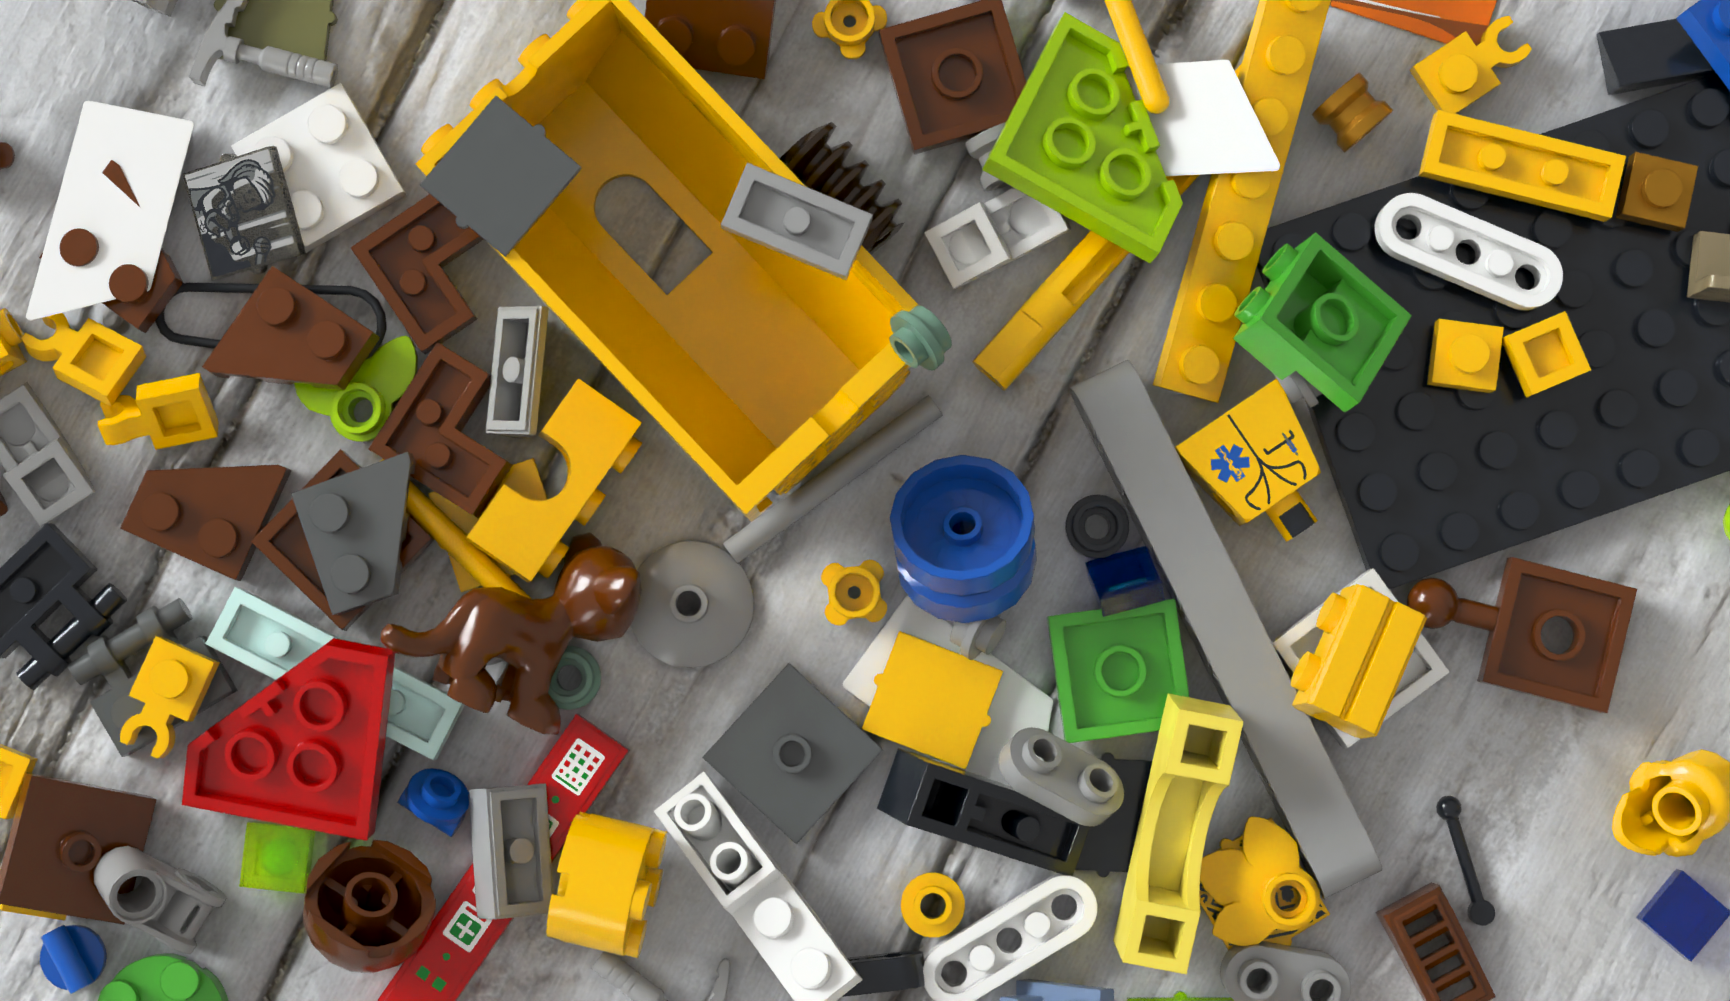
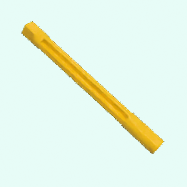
(1054, 303)

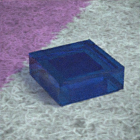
(1125, 581)
(1683, 915)

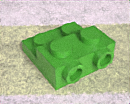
(1320, 321)

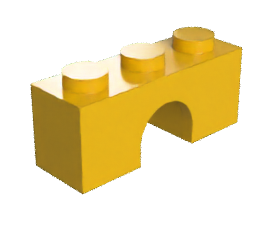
(592, 439)

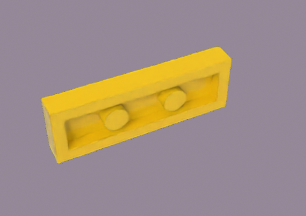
(1522, 166)

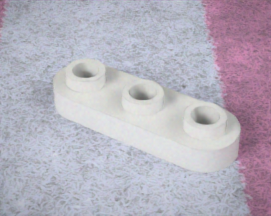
(1496, 251)
(1040, 935)

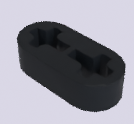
(888, 972)

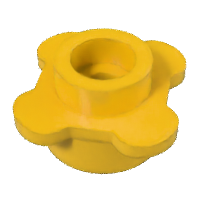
(849, 39)
(841, 579)

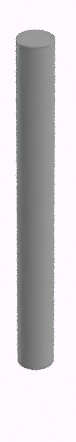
(833, 479)

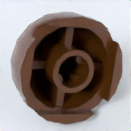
(368, 906)

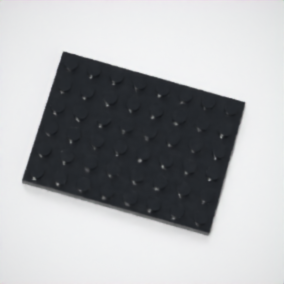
(1469, 473)

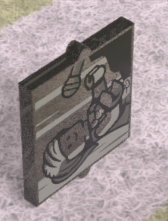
(244, 213)

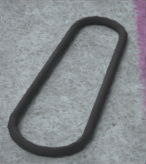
(250, 288)

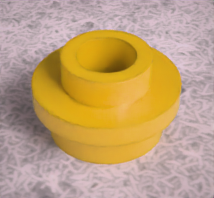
(915, 892)

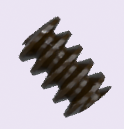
(824, 171)

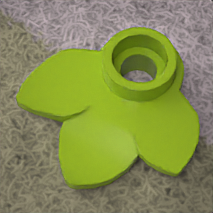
(379, 379)

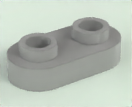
(1066, 782)
(1288, 973)

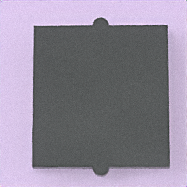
(500, 176)

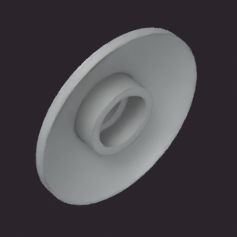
(724, 609)

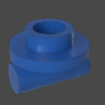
(437, 799)
(72, 957)

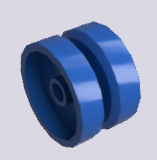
(964, 538)

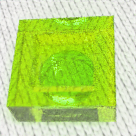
(276, 857)

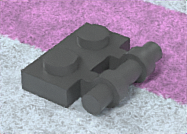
(107, 658)

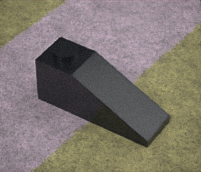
(980, 813)

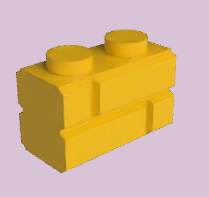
(1356, 660)

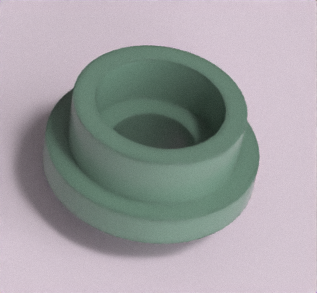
(919, 338)
(589, 683)

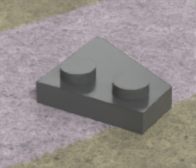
(358, 531)

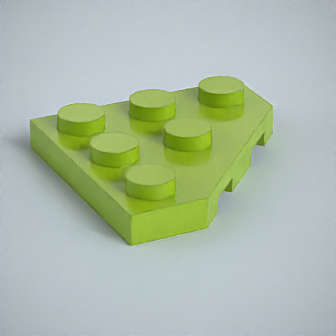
(1087, 142)

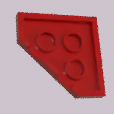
(302, 746)

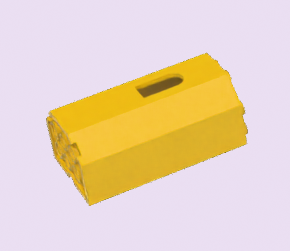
(752, 353)

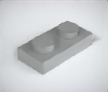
(796, 221)

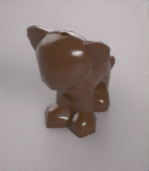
(590, 601)

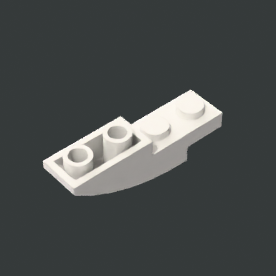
(757, 893)

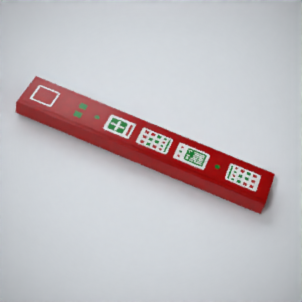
(461, 941)

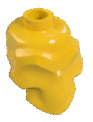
(1674, 804)

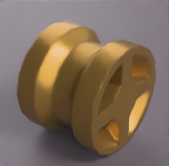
(1352, 112)

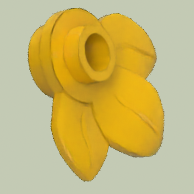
(1249, 881)

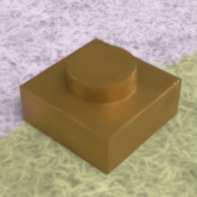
(1657, 191)

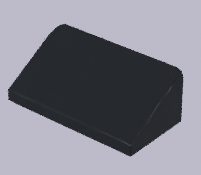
(1650, 57)

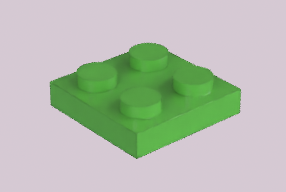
(1116, 669)

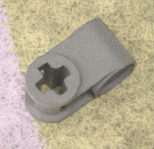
(165, 904)

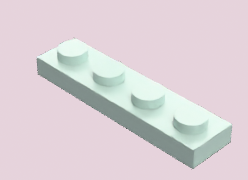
(277, 641)

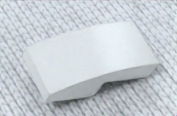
(993, 235)

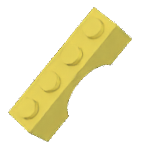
(1163, 878)

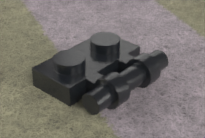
(32, 586)

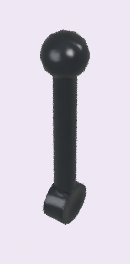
(1479, 910)

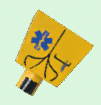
(1255, 461)

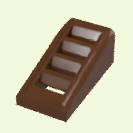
(1414, 906)

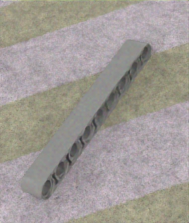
(1225, 628)

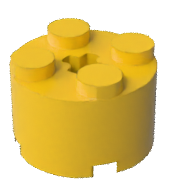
(606, 884)

